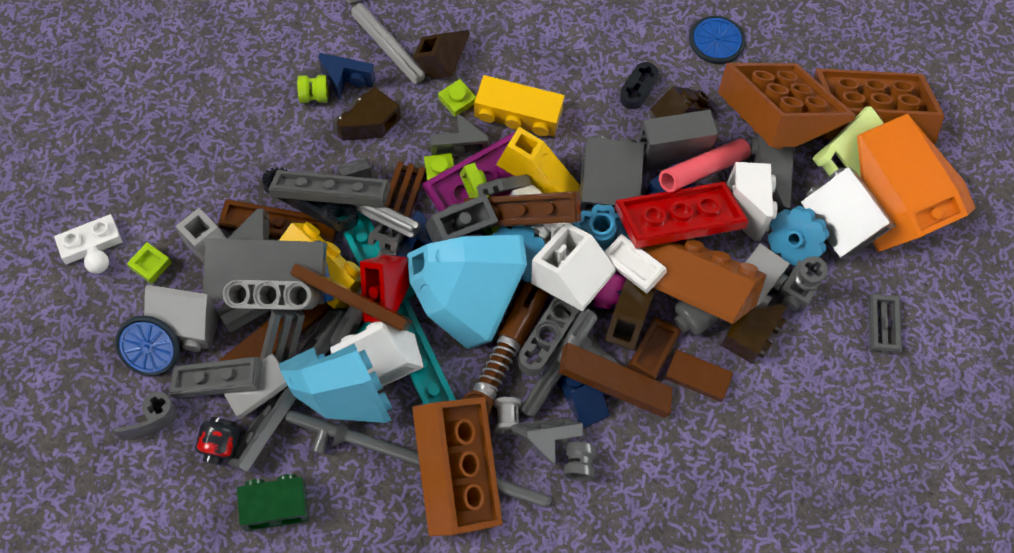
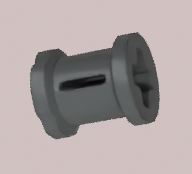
(805, 267)

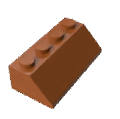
(708, 278)
(457, 466)

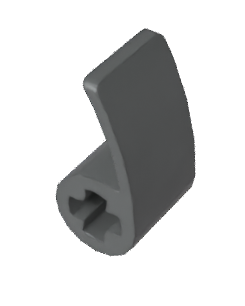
(155, 421)

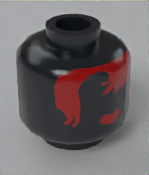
(217, 440)

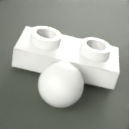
(88, 242)

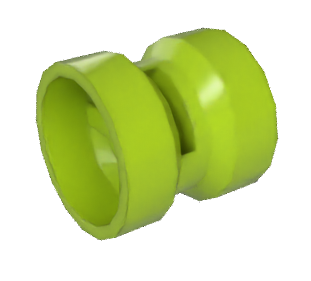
(319, 89)

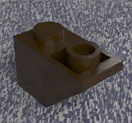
(441, 53)
(681, 101)
(370, 117)
(629, 315)
(750, 333)

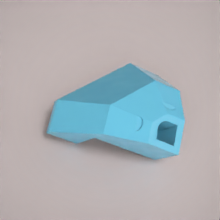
(468, 283)
(337, 385)

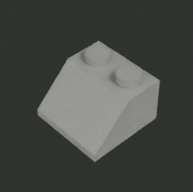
(186, 313)

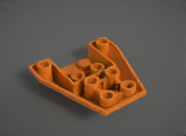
(910, 181)

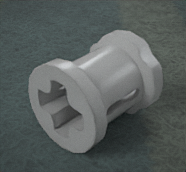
(506, 414)

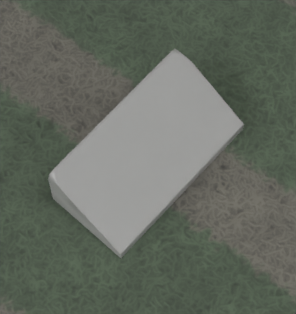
(270, 384)

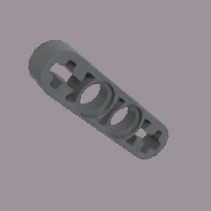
(548, 322)

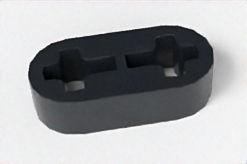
(644, 88)

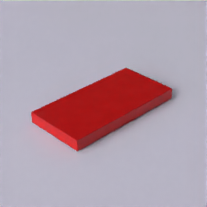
(680, 214)

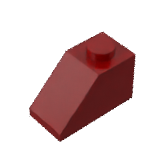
(384, 281)

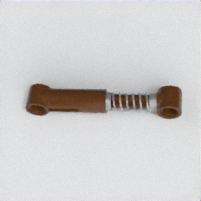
(511, 338)

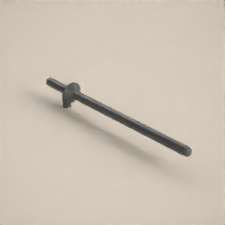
(343, 433)

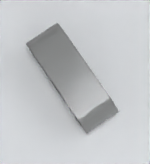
(257, 295)

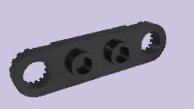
(320, 211)

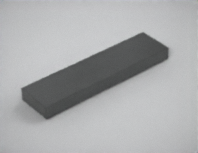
(330, 188)

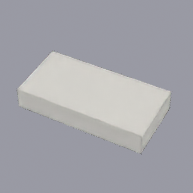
(635, 264)

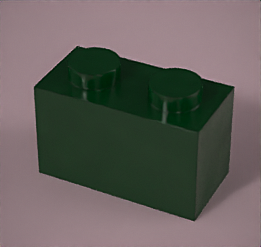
(272, 502)

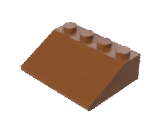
(887, 93)
(782, 102)

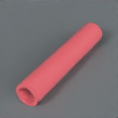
(704, 165)

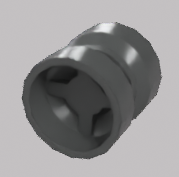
(580, 461)

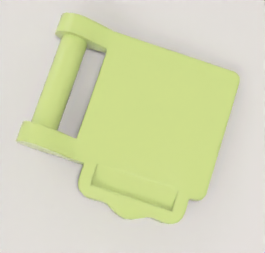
(846, 144)

